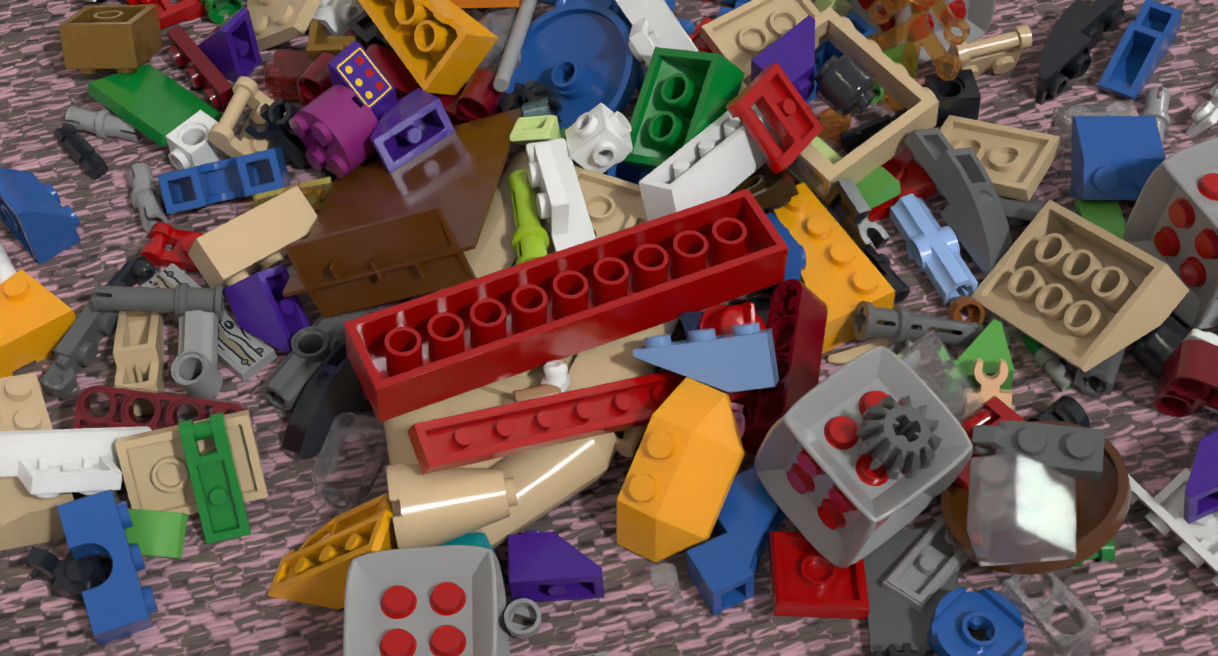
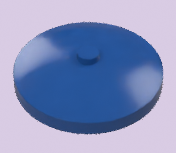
(580, 56)

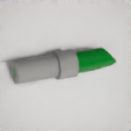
(1051, 363)

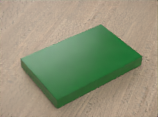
(149, 101)

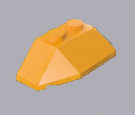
(680, 473)
(321, 565)

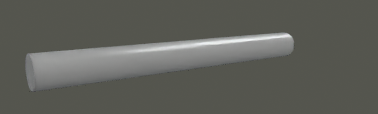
(514, 45)

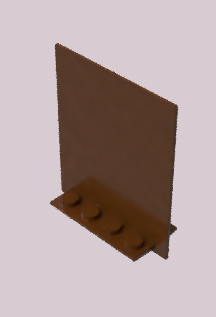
(406, 228)

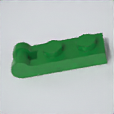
(215, 479)

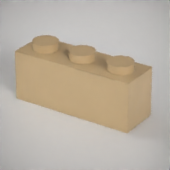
(253, 239)

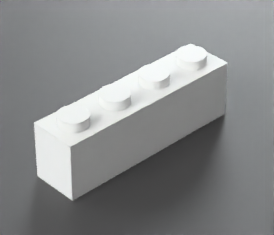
(704, 167)

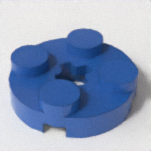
(987, 610)

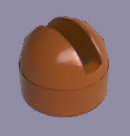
(970, 305)

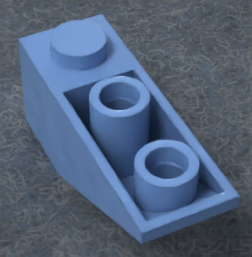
(722, 361)

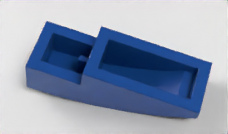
(1141, 49)

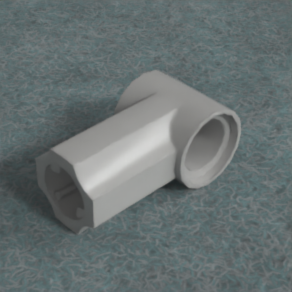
(198, 353)

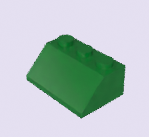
(678, 101)

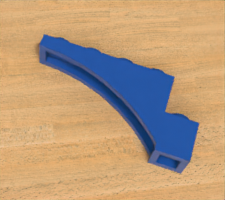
(726, 564)

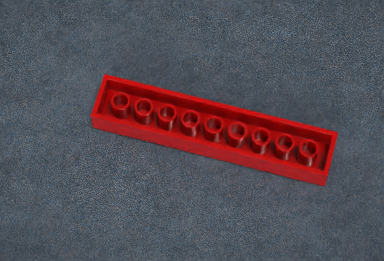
(563, 303)

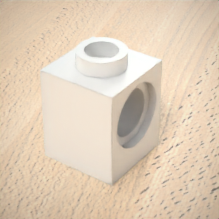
(190, 143)

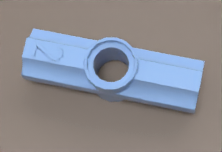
(933, 248)

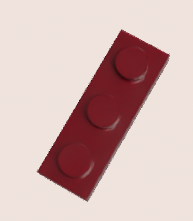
(199, 69)

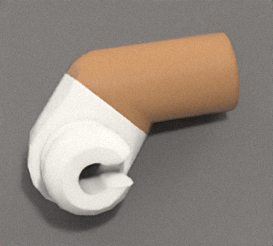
(554, 382)

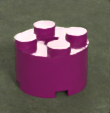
(335, 131)

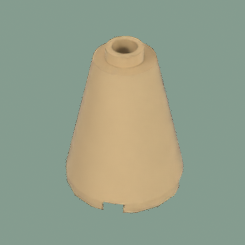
(446, 502)

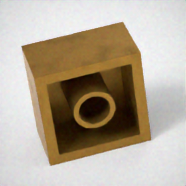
(110, 37)

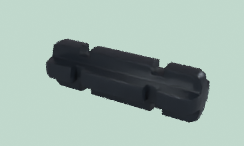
(853, 138)
(81, 151)

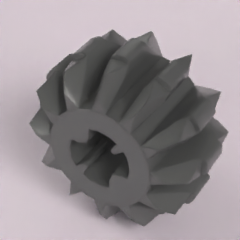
(898, 437)

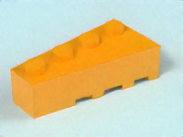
(432, 40)
(834, 265)
(30, 322)

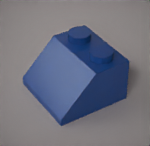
(1113, 156)
(35, 215)

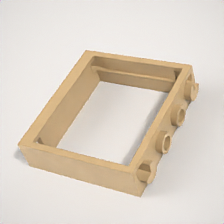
(893, 77)

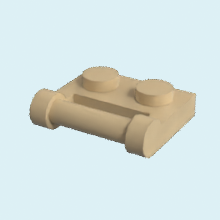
(993, 53)
(222, 133)

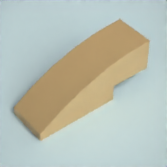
(140, 355)

